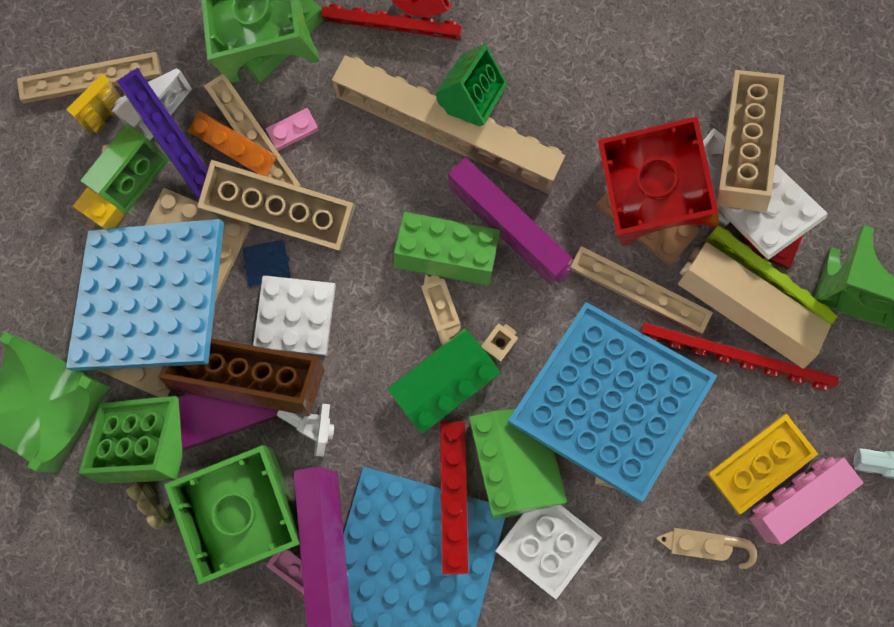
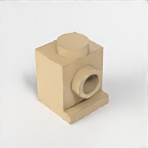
(500, 332)

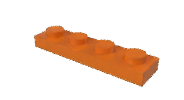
(232, 143)

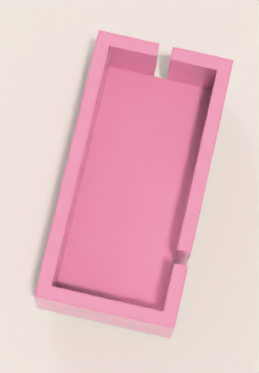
(805, 499)

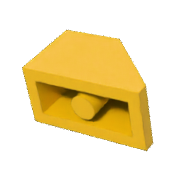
(98, 209)

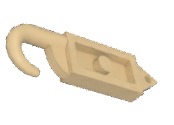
(441, 307)
(707, 545)

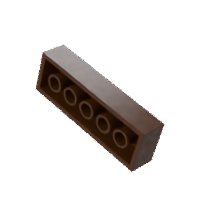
(251, 377)

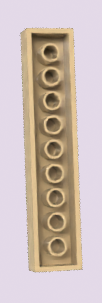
(421, 114)

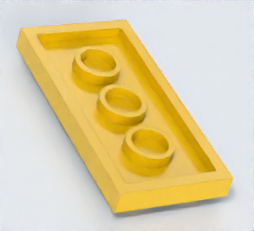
(95, 105)
(762, 464)

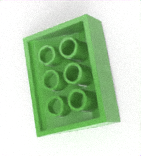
(134, 442)
(515, 468)

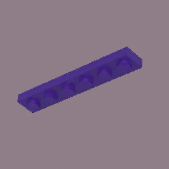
(164, 129)

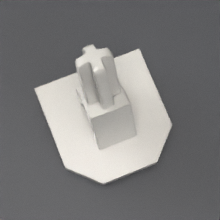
(313, 426)

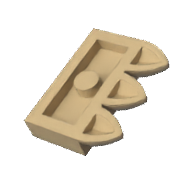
(156, 514)

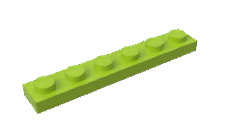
(743, 254)

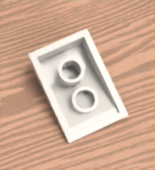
(169, 88)

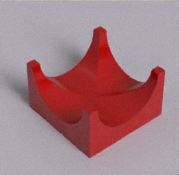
(658, 179)

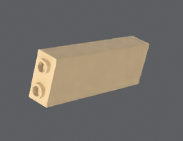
(754, 304)

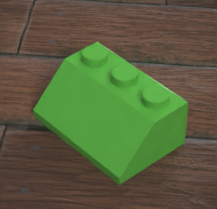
(125, 169)

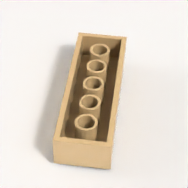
(750, 141)
(276, 205)

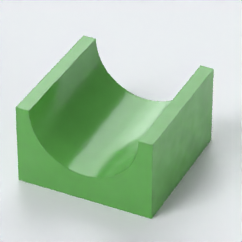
(234, 513)

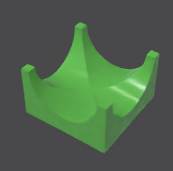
(254, 28)
(860, 285)
(43, 404)

